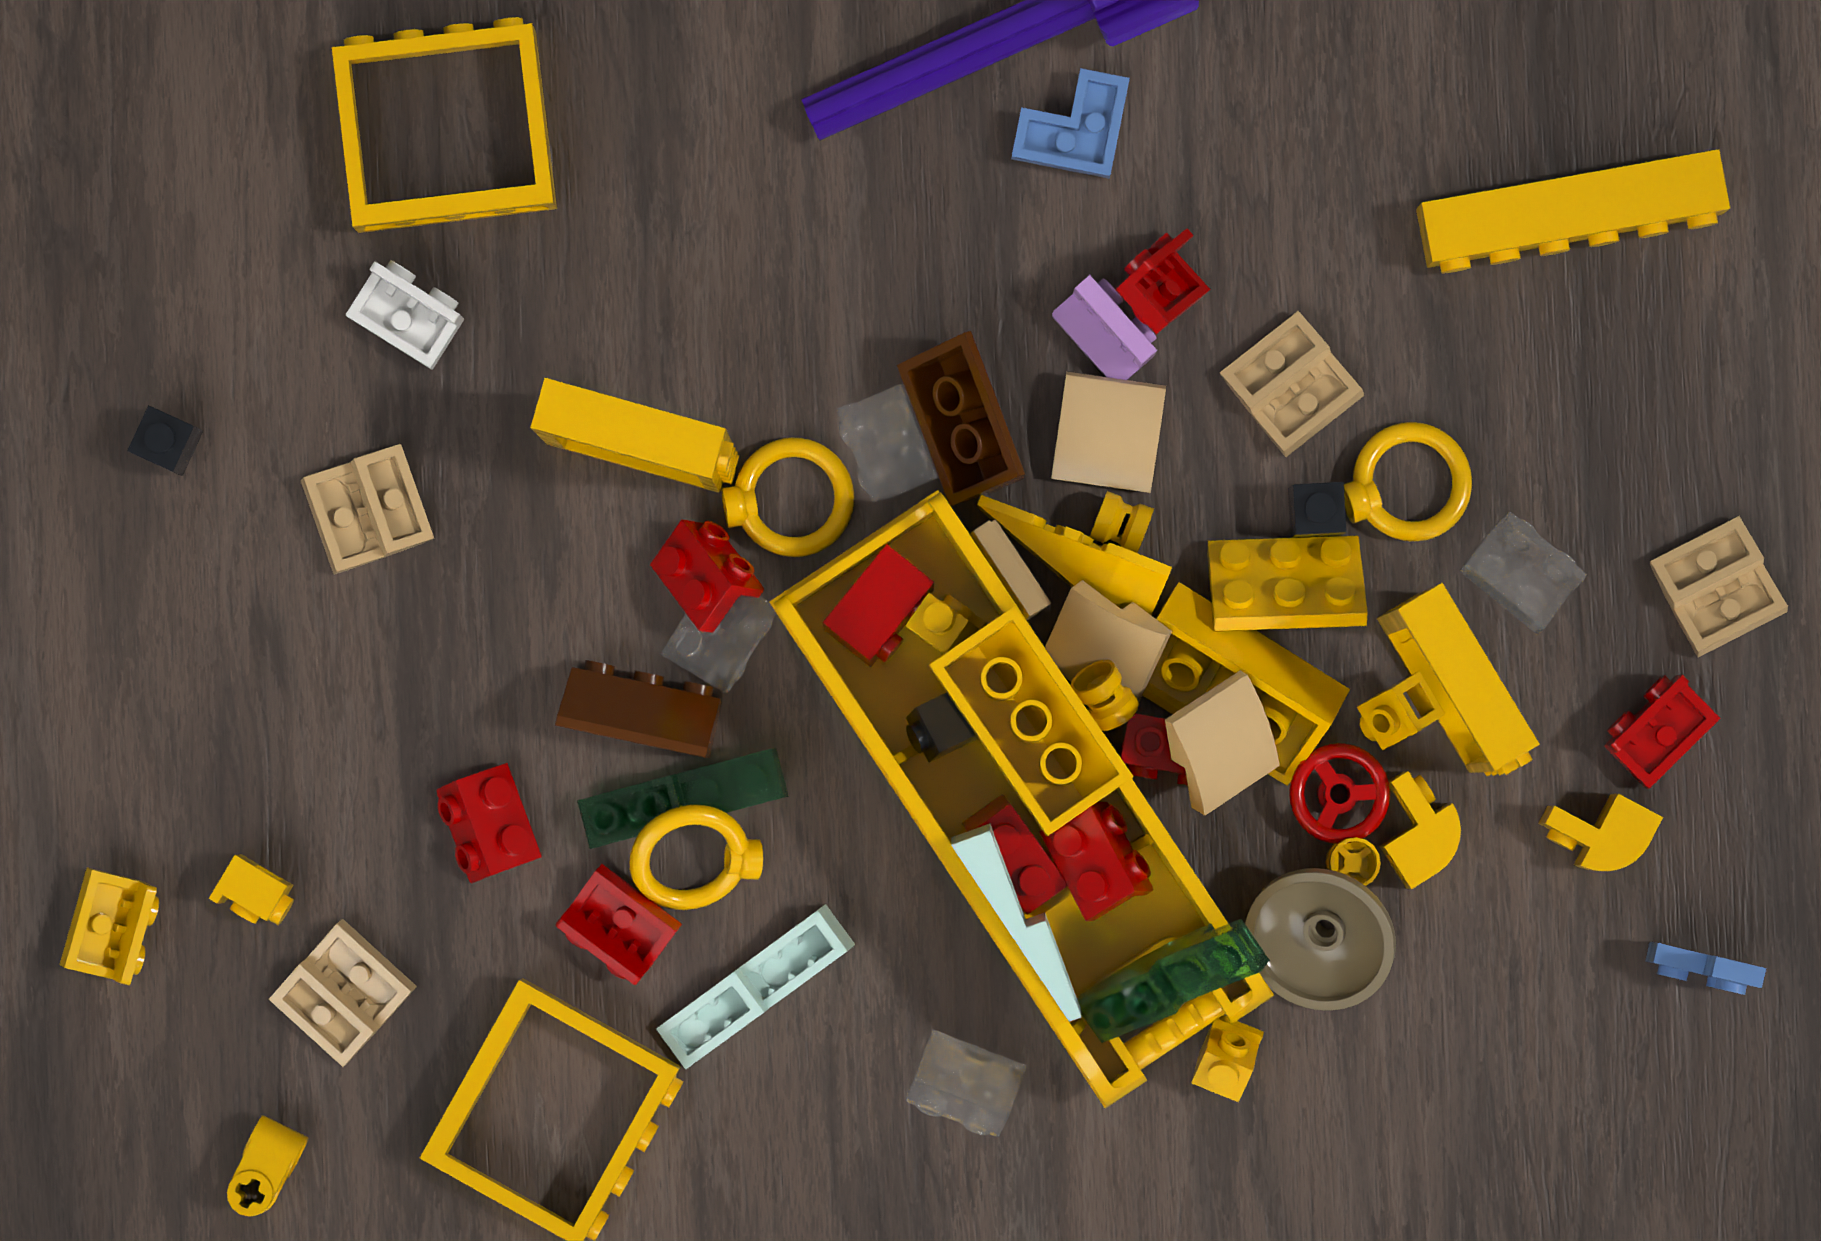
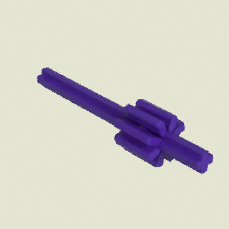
(976, 48)

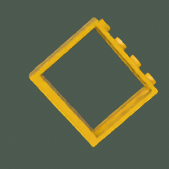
(455, 206)
(634, 436)
(1476, 704)
(637, 1136)

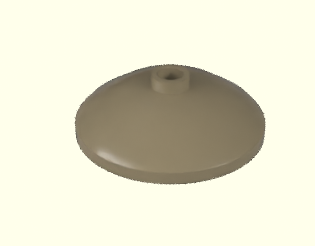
(1319, 964)

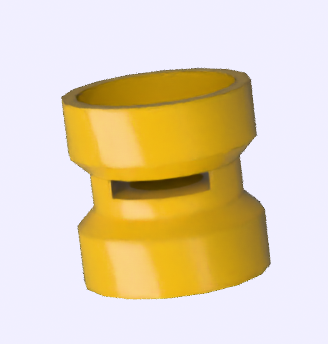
(1111, 518)
(1103, 693)
(1359, 858)

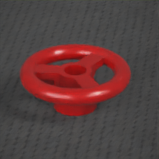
(1322, 827)

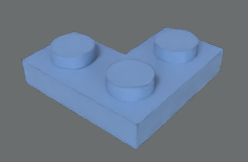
(1078, 142)
(1721, 972)

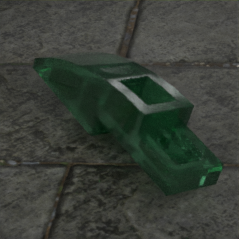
(723, 785)
(1169, 977)

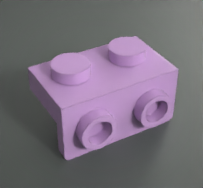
(1104, 331)

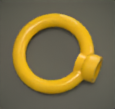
(1363, 497)
(741, 503)
(741, 857)

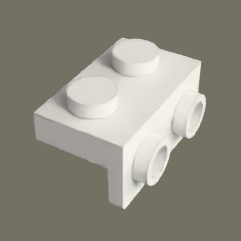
(405, 314)

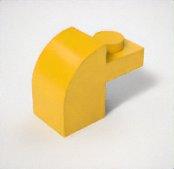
(1432, 838)
(1615, 839)

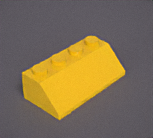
(1196, 659)
(1030, 721)

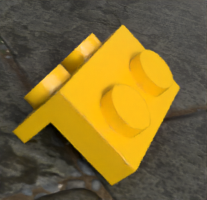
(110, 926)

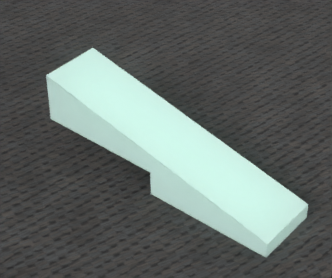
(1034, 936)
(755, 986)

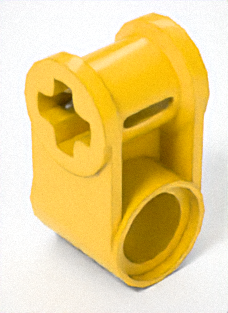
(270, 1159)

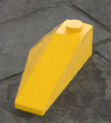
(1073, 557)

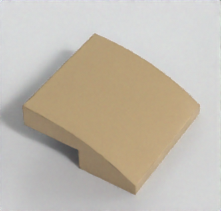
(1292, 383)
(1108, 432)
(367, 509)
(1010, 569)
(1718, 586)
(1097, 629)
(1222, 742)
(342, 992)

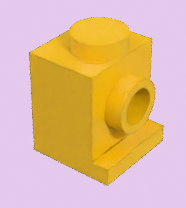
(944, 622)
(1389, 715)
(254, 891)
(1227, 1058)

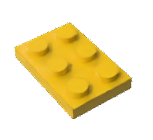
(1287, 583)

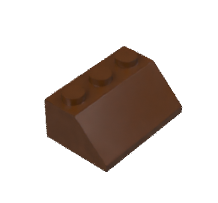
(961, 420)
(640, 709)

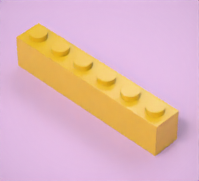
(1573, 209)

